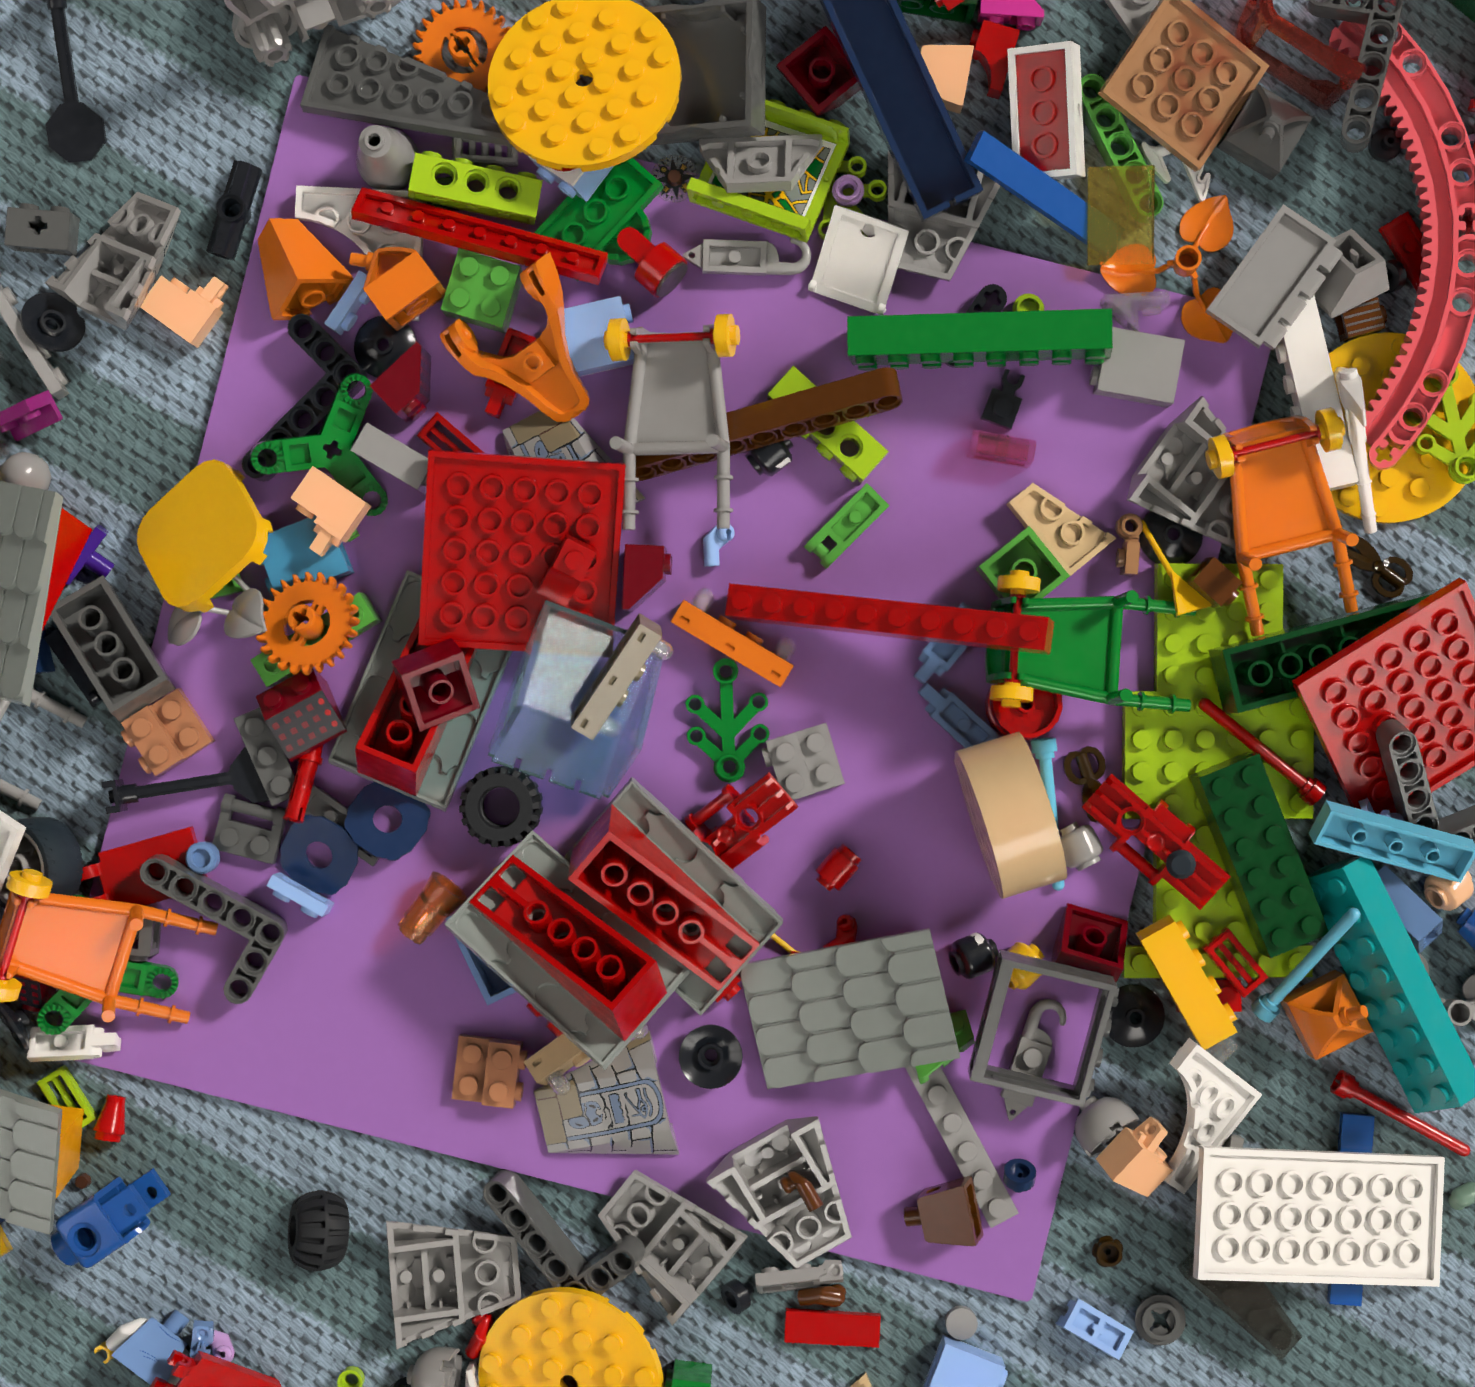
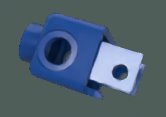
(106, 1220)

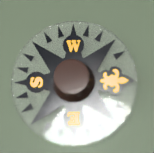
(674, 174)

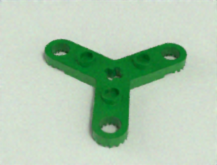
(307, 451)
(136, 981)

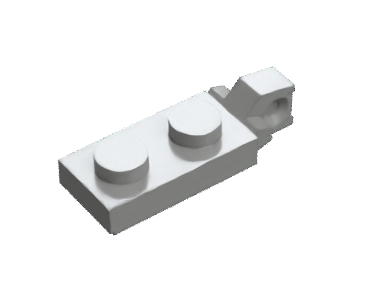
(803, 1277)

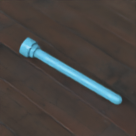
(1044, 751)
(1267, 1006)

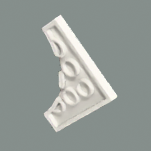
(333, 209)
(1214, 1109)

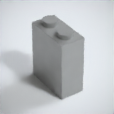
(1140, 368)
(392, 457)

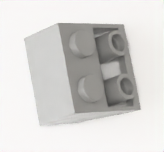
(1355, 277)

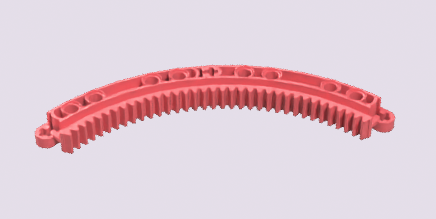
(1438, 332)

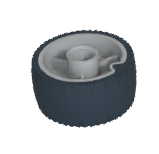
(51, 850)

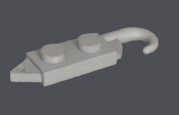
(745, 258)
(1031, 1054)

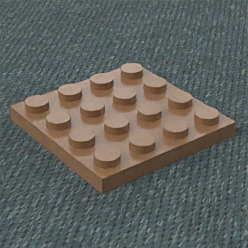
(1183, 80)

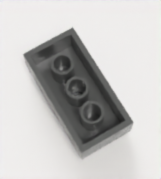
(93, 625)

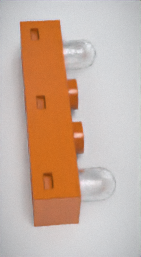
(743, 649)

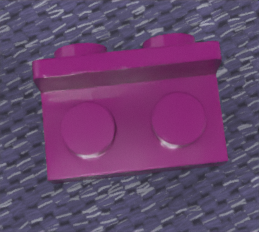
(30, 416)

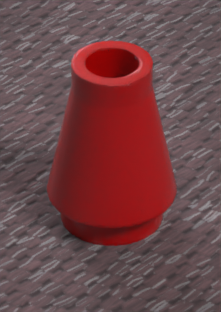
(111, 1120)

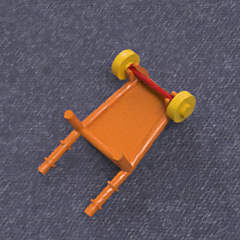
(1282, 497)
(78, 944)

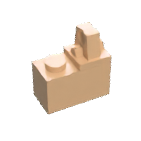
(185, 313)
(335, 507)
(1136, 1158)

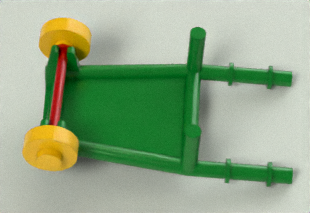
(1083, 648)

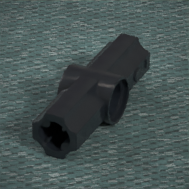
(239, 190)

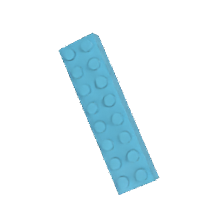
(1393, 841)

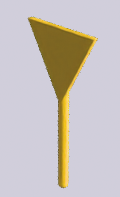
(1185, 597)

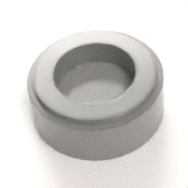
(961, 1322)

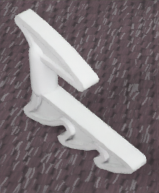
(1154, 156)

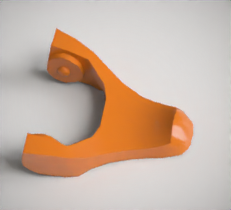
(544, 367)

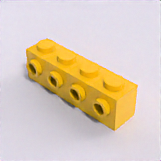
(1187, 982)

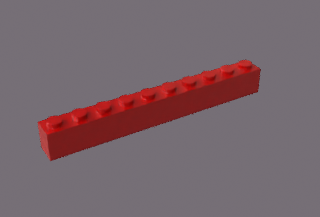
(890, 618)

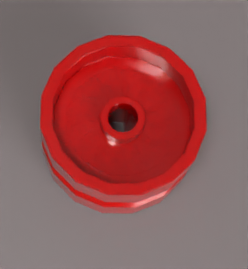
(1031, 723)

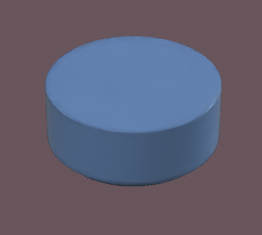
(202, 857)

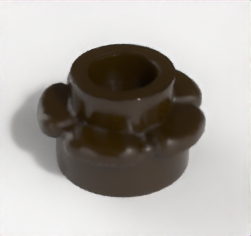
(1113, 1257)

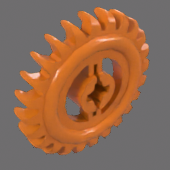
(446, 26)
(291, 609)

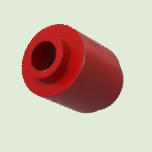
(837, 868)

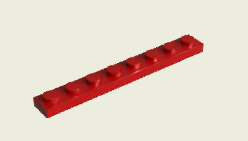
(477, 234)

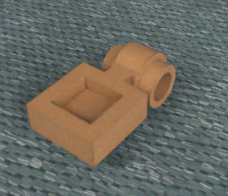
(1128, 556)

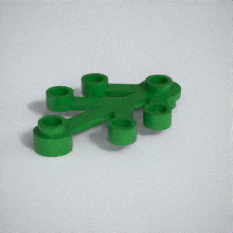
(727, 726)

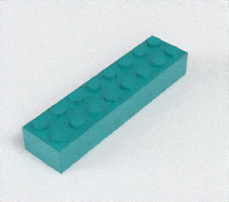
(1395, 988)

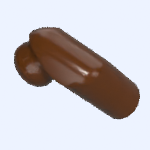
(804, 1188)
(825, 1295)

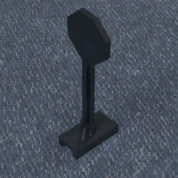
(73, 128)
(241, 776)

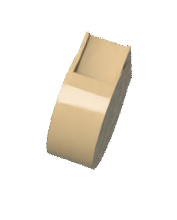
(1011, 815)

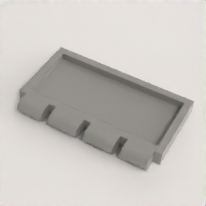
(1271, 278)

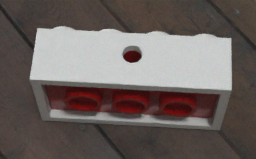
(1048, 107)

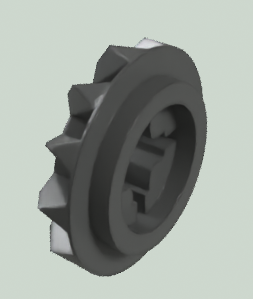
(1160, 1334)

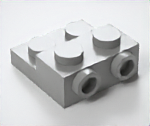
(804, 761)

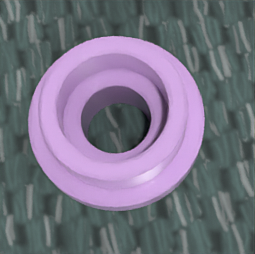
(848, 181)

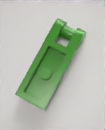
(847, 524)

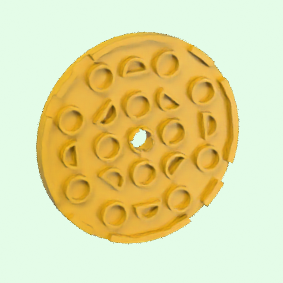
(594, 124)
(1417, 481)
(567, 1334)

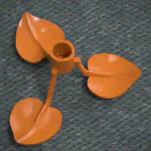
(1207, 227)

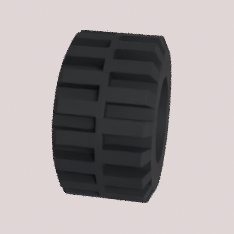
(476, 818)

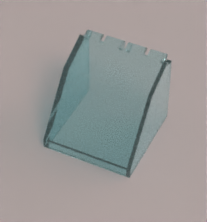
(551, 680)

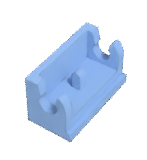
(1095, 1328)

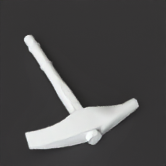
(1352, 398)

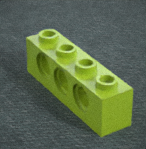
(457, 194)
(869, 450)

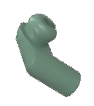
(1462, 1196)

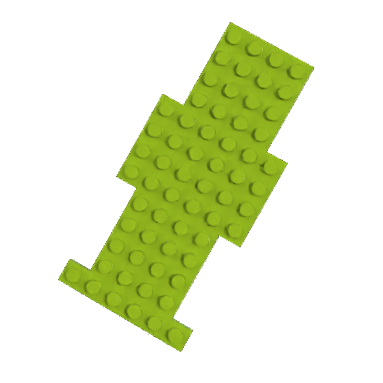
(1167, 748)

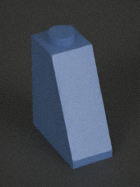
(1418, 918)

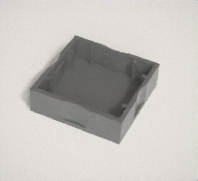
(721, 69)

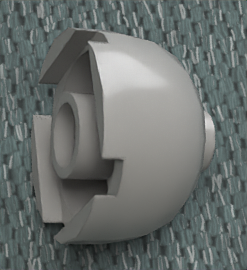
(1102, 1122)
(436, 1368)

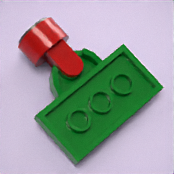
(617, 225)

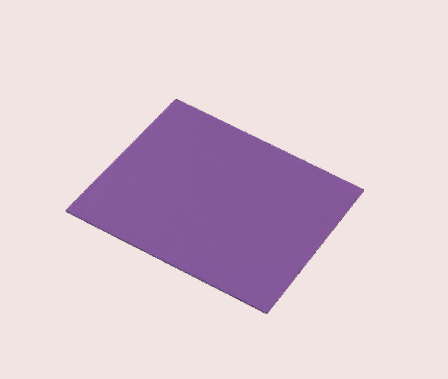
(368, 1023)

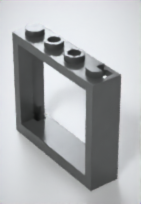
(1091, 1055)

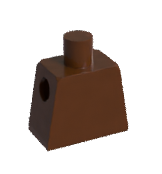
(947, 1213)

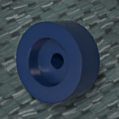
(1019, 1175)

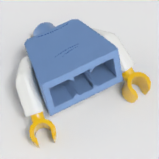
(146, 1346)

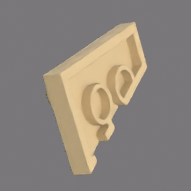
(1066, 534)

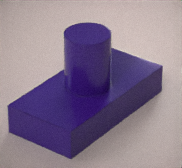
(90, 558)

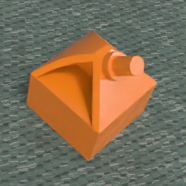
(399, 283)
(1326, 1014)

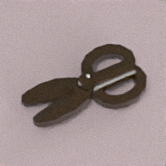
(1371, 562)
(1088, 778)

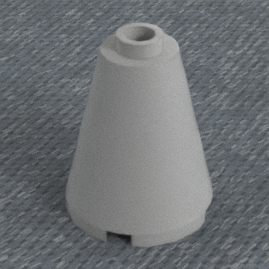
(385, 157)

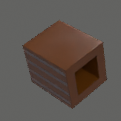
(1361, 320)
(1215, 582)

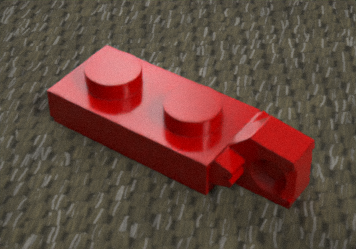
(499, 393)

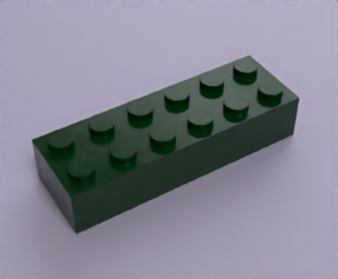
(1259, 854)

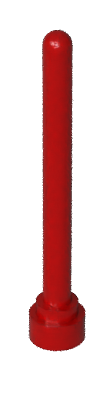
(1310, 789)
(1350, 1088)

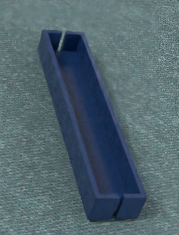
(904, 103)

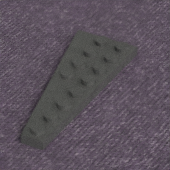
(384, 89)

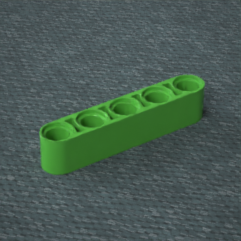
(1116, 133)

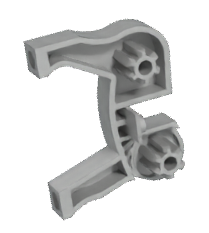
(269, 23)

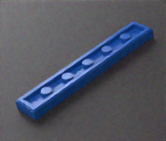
(1029, 184)
(1354, 1136)

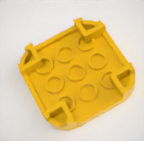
(202, 535)

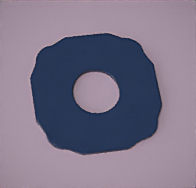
(380, 844)
(295, 860)

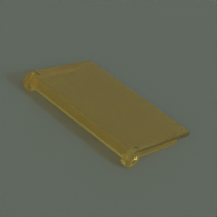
(1120, 215)

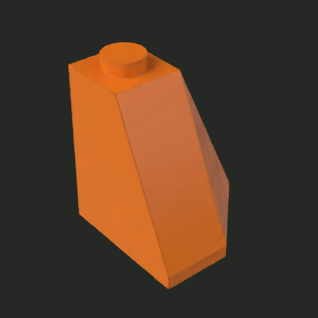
(298, 269)

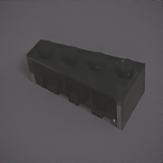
(1250, 1306)

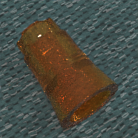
(431, 908)

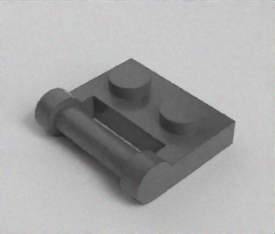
(248, 839)

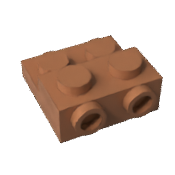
(166, 733)
(489, 1070)

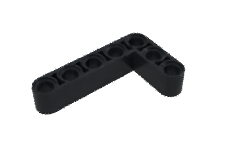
(311, 401)

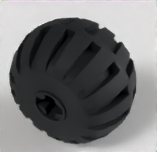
(318, 1230)

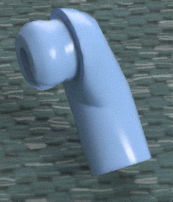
(713, 542)

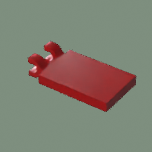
(121, 867)
(211, 1371)

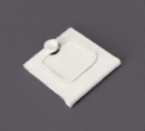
(857, 266)

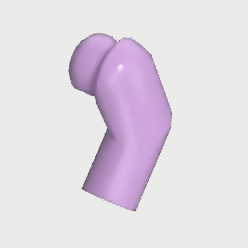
(222, 1346)

